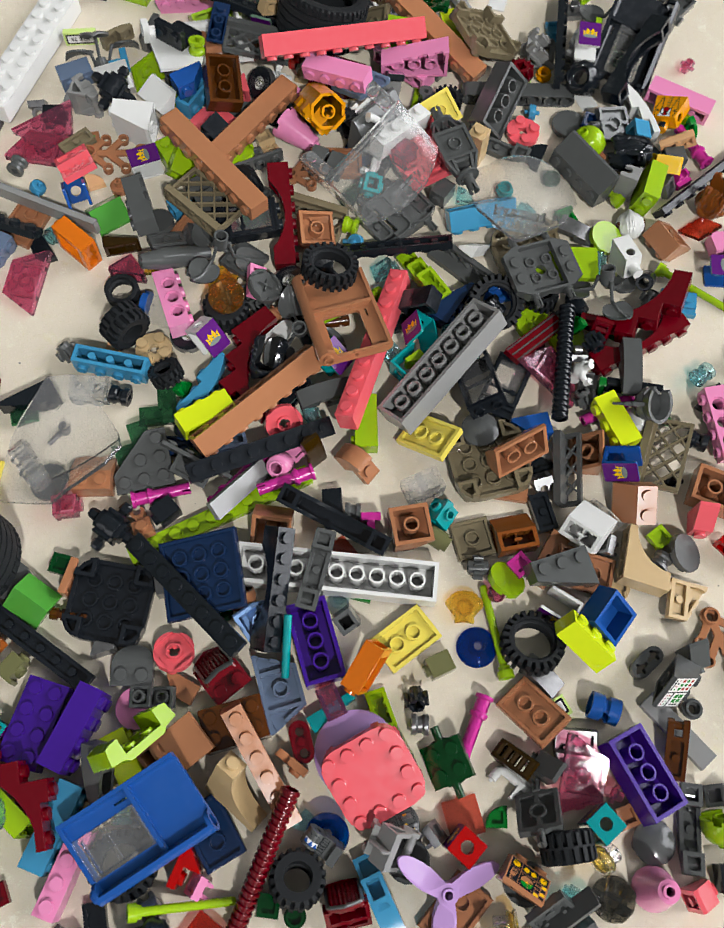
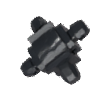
(112, 86)
(111, 526)

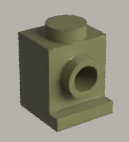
(14, 667)

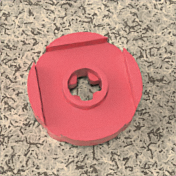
(522, 124)
(282, 411)
(173, 663)

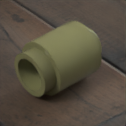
(442, 539)

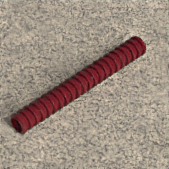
(263, 858)

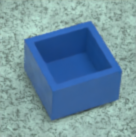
(609, 613)

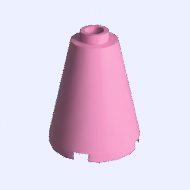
(295, 130)
(655, 889)

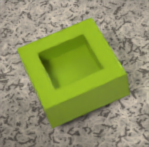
(659, 537)

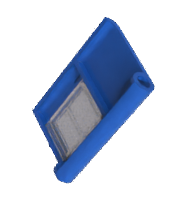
(140, 834)

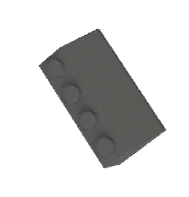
(499, 98)
(360, 127)
(584, 169)

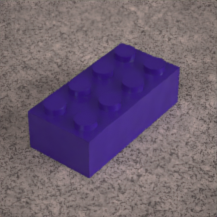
(316, 645)
(34, 721)
(74, 727)
(643, 775)

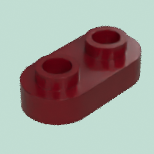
(301, 742)

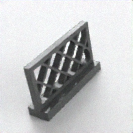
(247, 30)

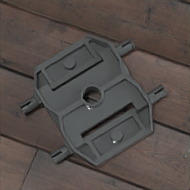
(406, 222)
(521, 266)

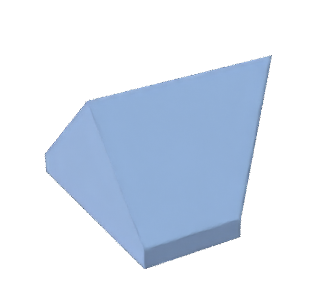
(247, 618)

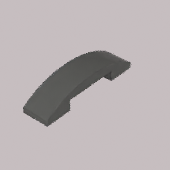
(500, 149)
(321, 392)
(316, 569)
(689, 831)

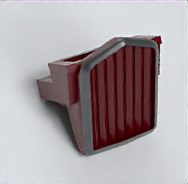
(220, 674)
(346, 905)

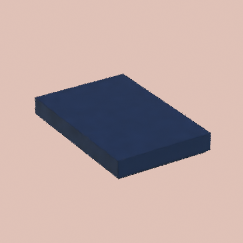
(223, 844)

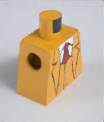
(670, 111)

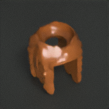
(711, 199)

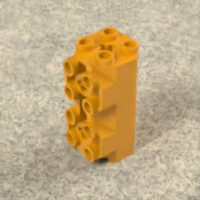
(321, 107)

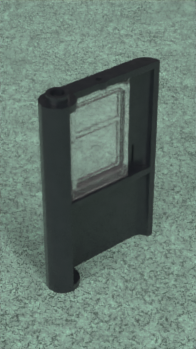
(627, 20)

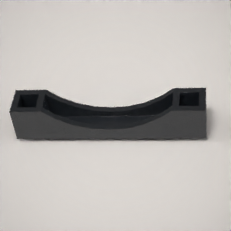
(652, 33)
(334, 519)
(278, 550)

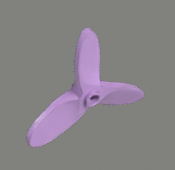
(431, 883)

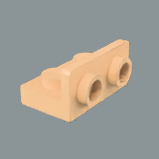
(685, 139)

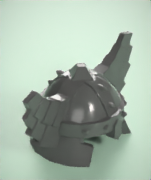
(651, 404)

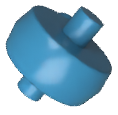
(531, 112)
(37, 187)
(354, 238)

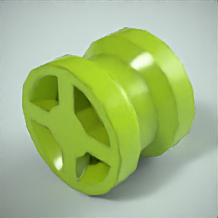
(196, 45)
(350, 225)

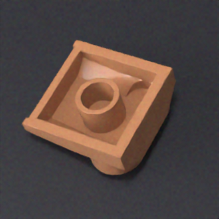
(314, 227)

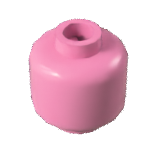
(279, 464)

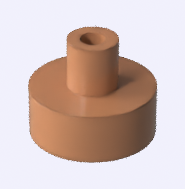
(117, 187)

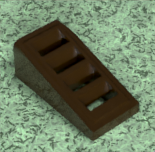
(120, 245)
(503, 752)

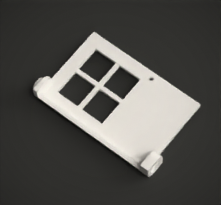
(172, 59)

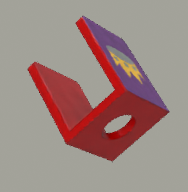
(456, 838)

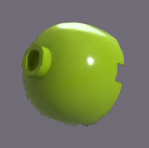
(593, 137)
(713, 826)

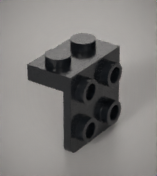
(175, 33)

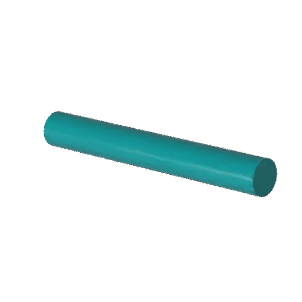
(286, 646)

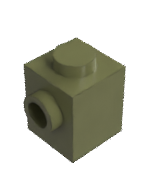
(438, 665)

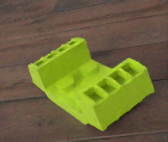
(152, 726)

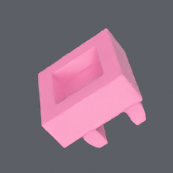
(196, 886)

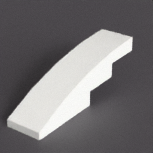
(638, 109)

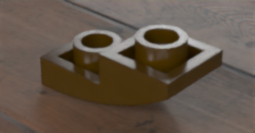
(313, 449)

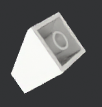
(134, 119)

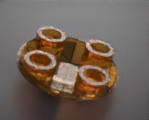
(226, 296)

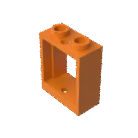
(76, 242)
(365, 667)

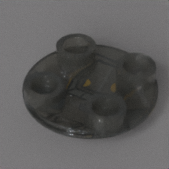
(616, 899)

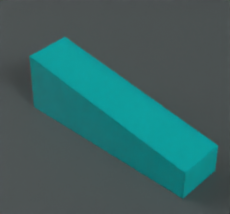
(319, 718)

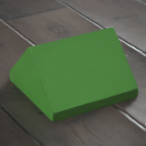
(109, 214)
(31, 600)

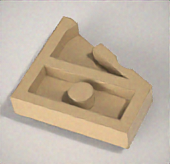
(682, 599)

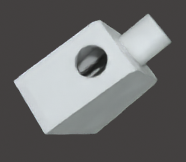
(625, 257)

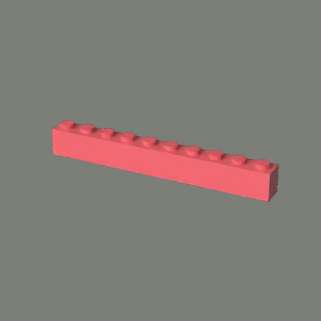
(341, 37)
(366, 369)

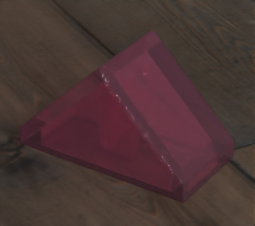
(129, 266)
(331, 701)

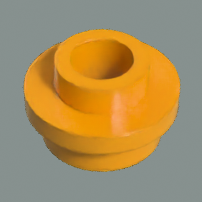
(543, 74)

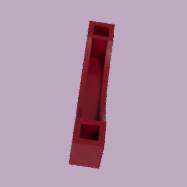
(279, 183)
(667, 330)

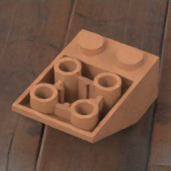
(182, 738)

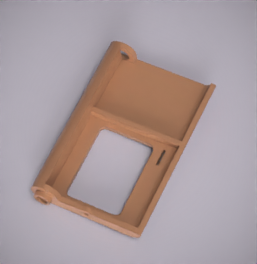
(322, 305)

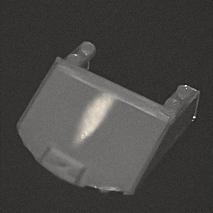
(383, 168)

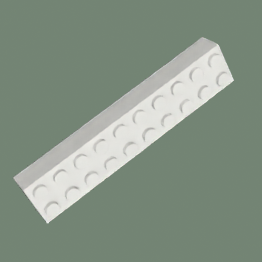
(32, 51)
(353, 575)

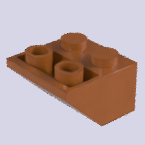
(514, 535)

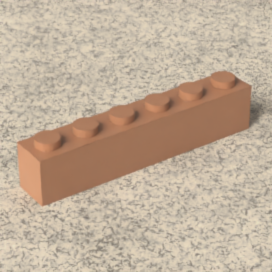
(255, 755)

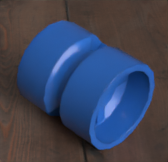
(602, 708)

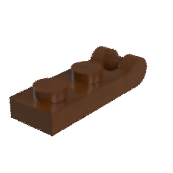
(677, 748)

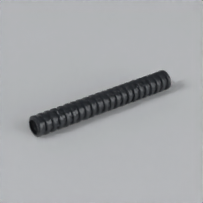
(563, 363)

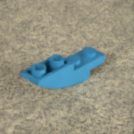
(208, 381)
(378, 894)

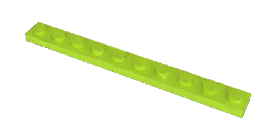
(205, 521)

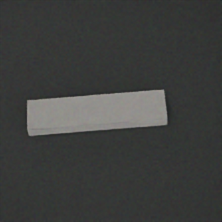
(237, 489)
(698, 751)

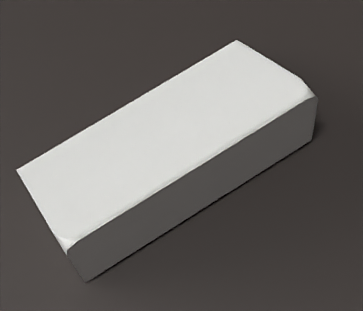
(474, 250)

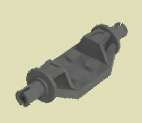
(456, 149)

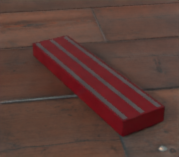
(533, 339)

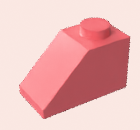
(702, 519)
(700, 896)

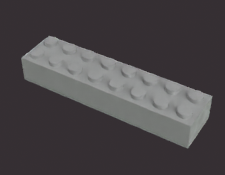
(442, 365)

